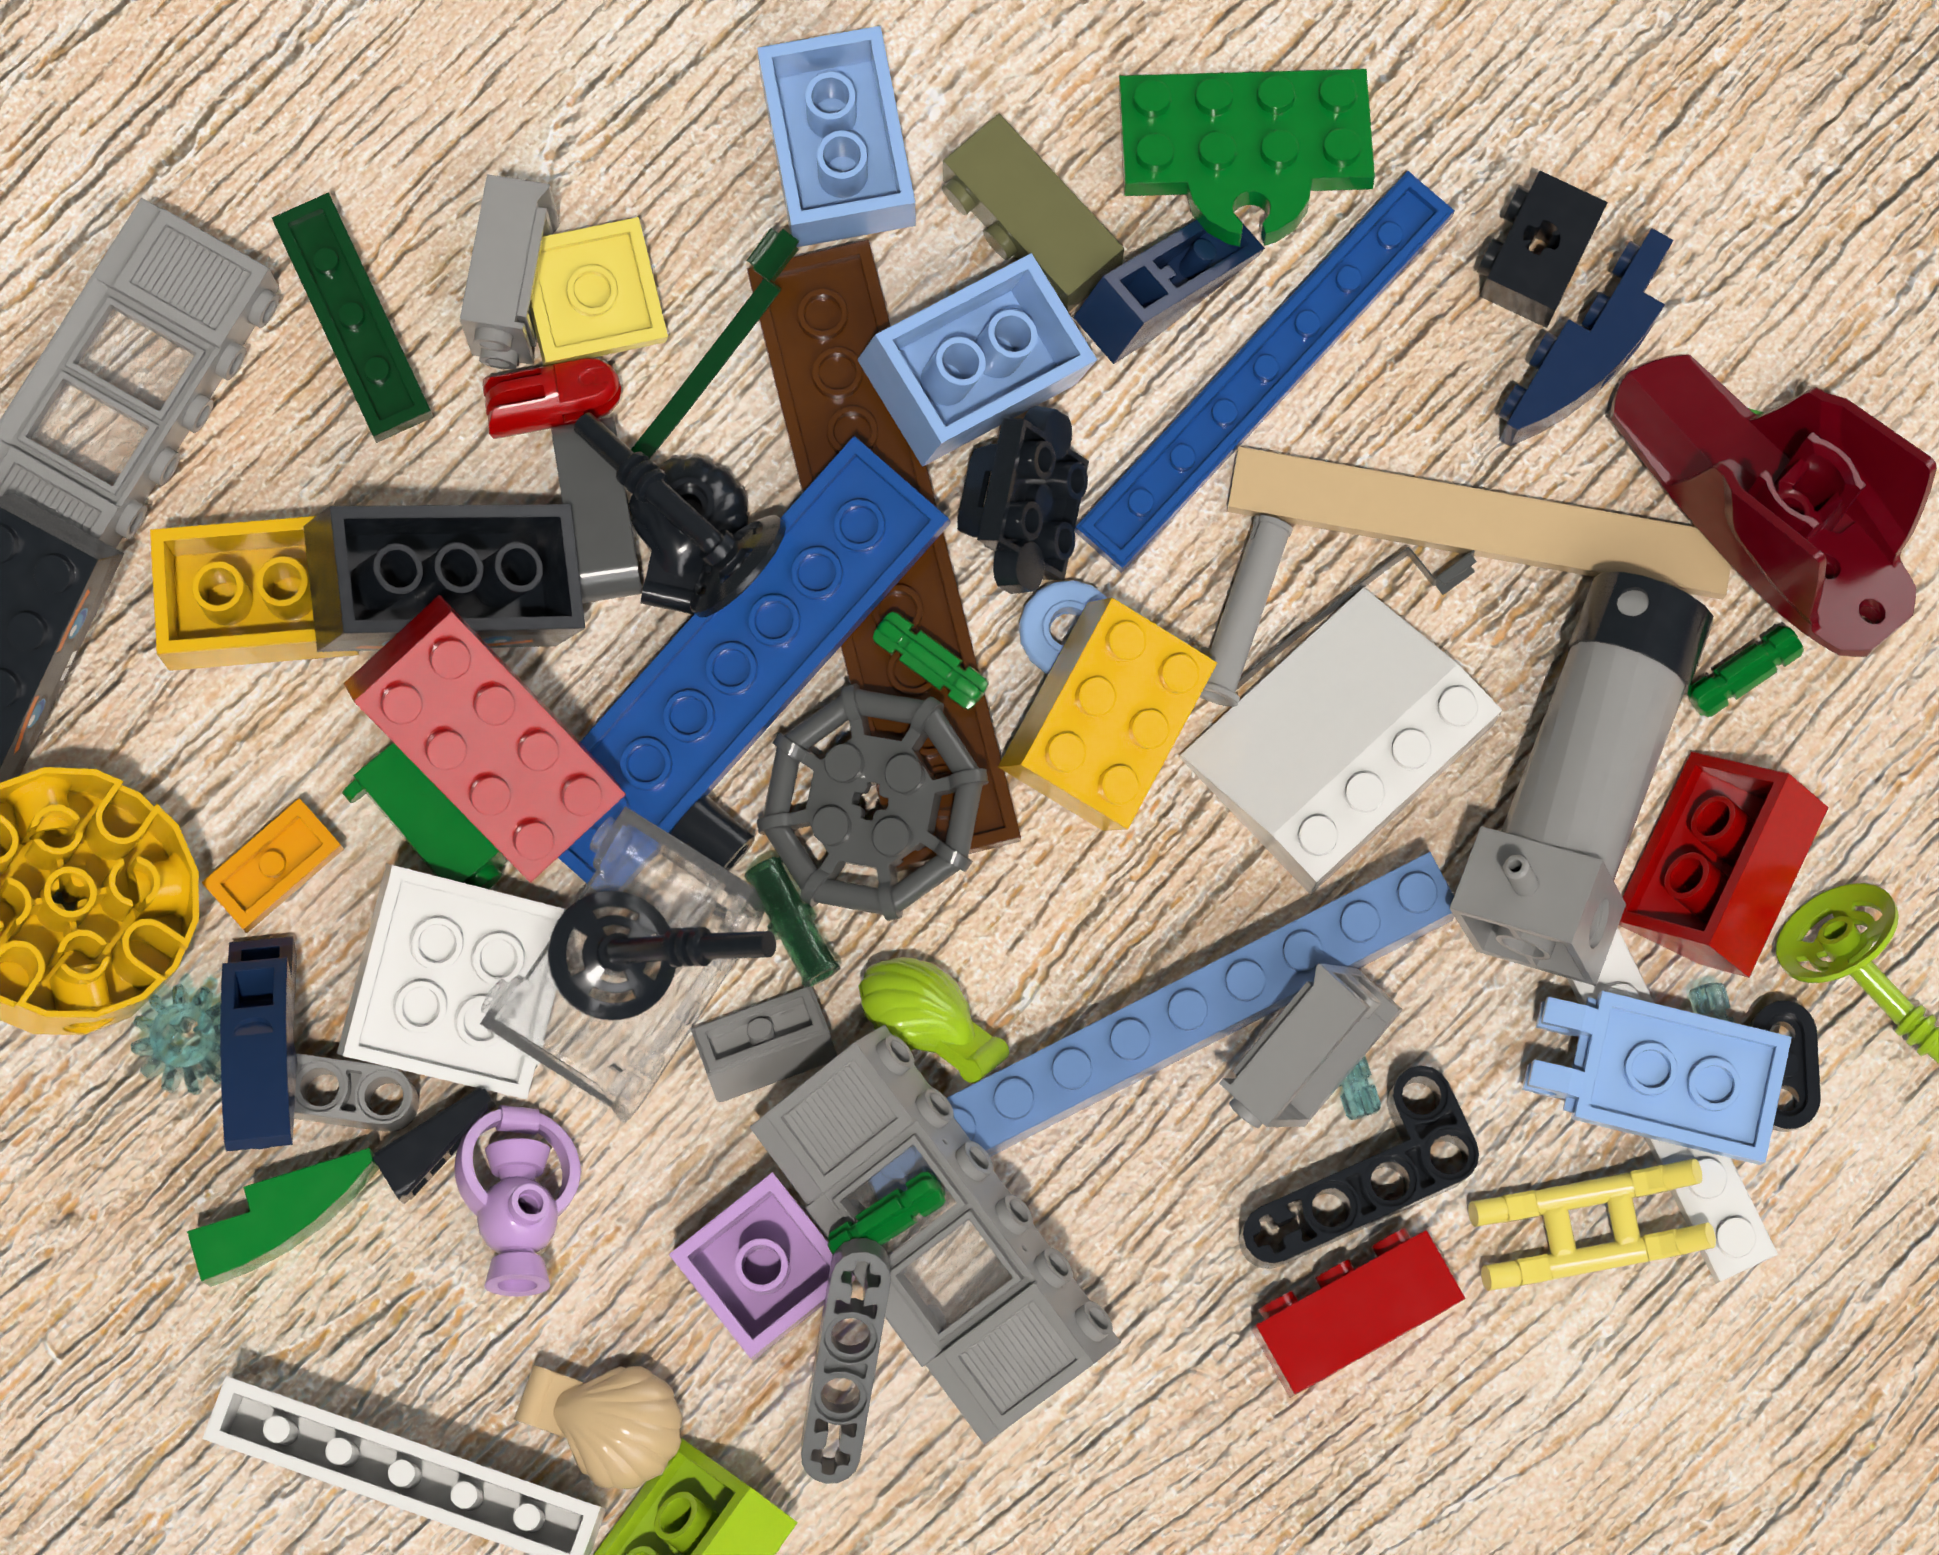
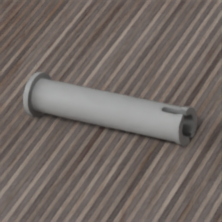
(1245, 608)

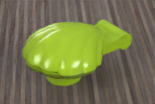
(929, 1015)

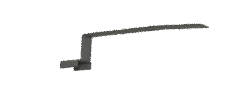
(1444, 582)

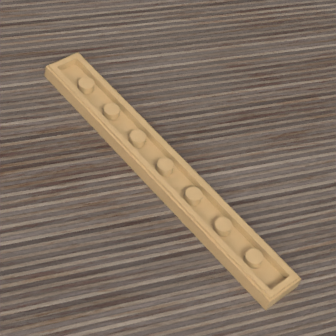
(1474, 519)

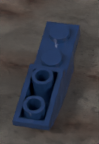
(1584, 361)
(258, 1043)

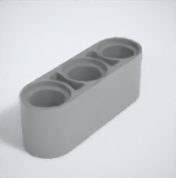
(353, 1099)

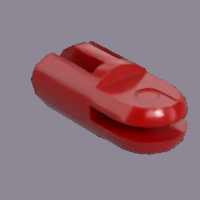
(549, 396)

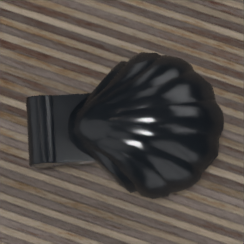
(674, 557)

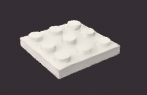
(427, 971)

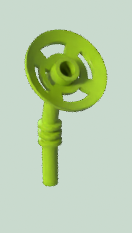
(1852, 956)

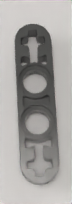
(845, 1361)

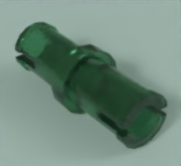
(792, 922)

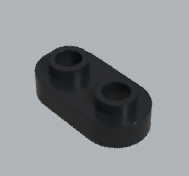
(1802, 1065)

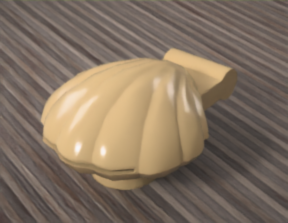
(616, 1425)

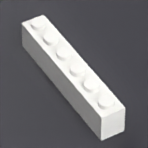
(401, 1472)

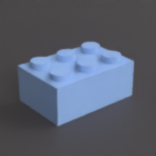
(837, 136)
(976, 359)

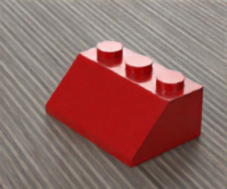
(1722, 862)

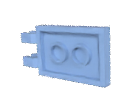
(1665, 1074)

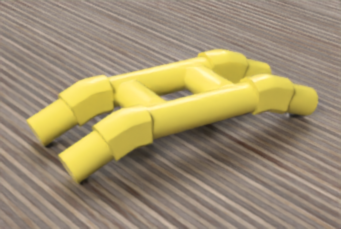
(1618, 1193)

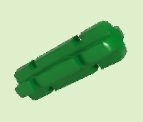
(930, 660)
(1745, 671)
(893, 1212)

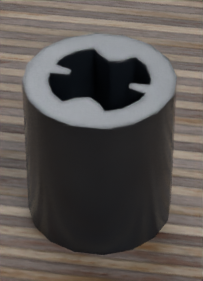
(713, 833)

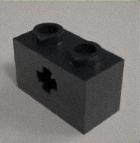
(1533, 282)

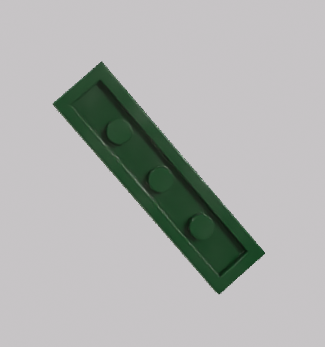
(352, 317)

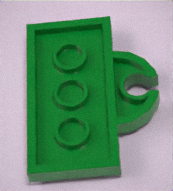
(1246, 142)

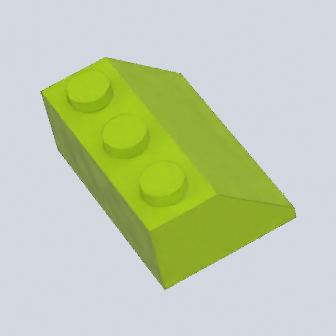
(698, 1511)

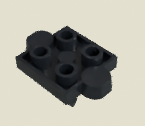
(1028, 501)

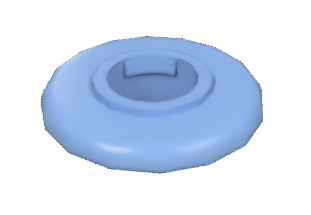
(1043, 609)

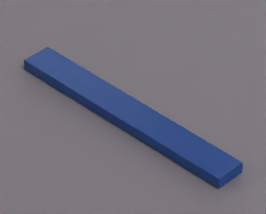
(1264, 372)

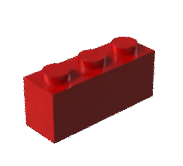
(1356, 1310)

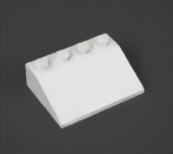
(1341, 738)

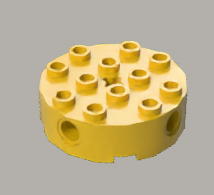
(131, 894)

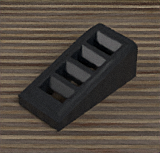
(421, 1152)

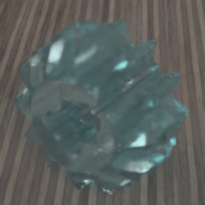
(163, 1051)

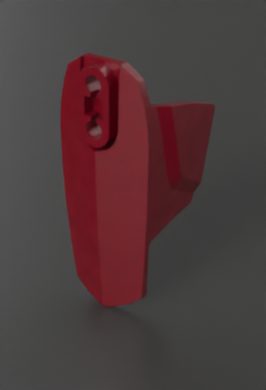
(1787, 495)

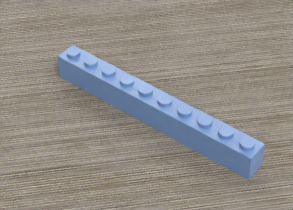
(1202, 1007)

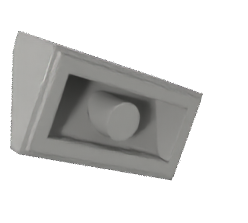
(764, 1044)

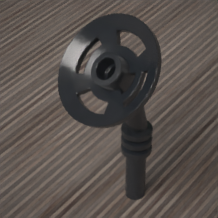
(729, 559)
(630, 953)

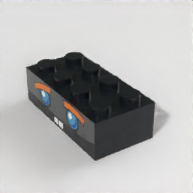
(496, 565)
(47, 603)

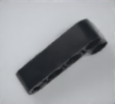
(1354, 1185)

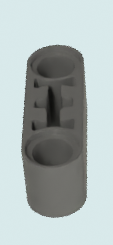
(599, 517)

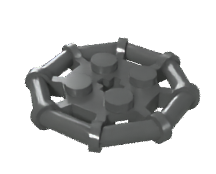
(850, 772)

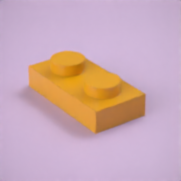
(273, 865)

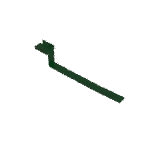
(768, 261)

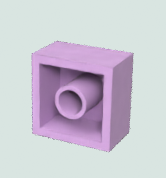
(759, 1266)

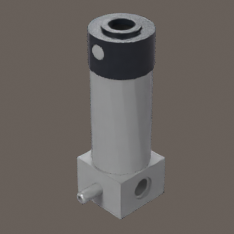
(1547, 879)

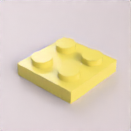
(595, 293)

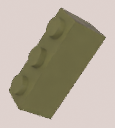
(1029, 210)

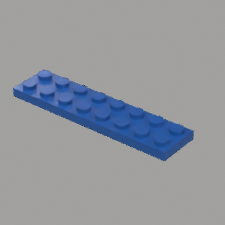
(745, 664)

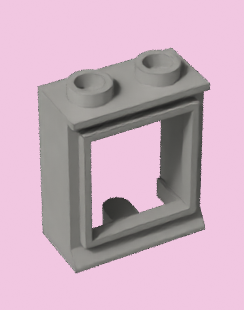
(504, 268)
(1310, 1048)

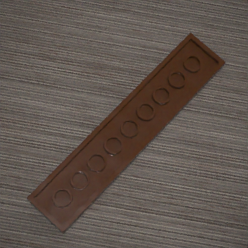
(813, 341)

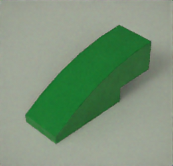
(280, 1216)

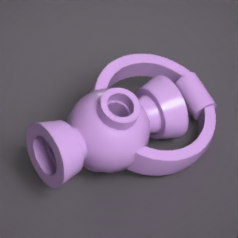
(518, 1212)

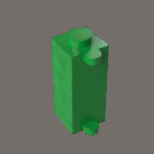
(427, 819)

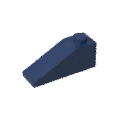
(1160, 287)

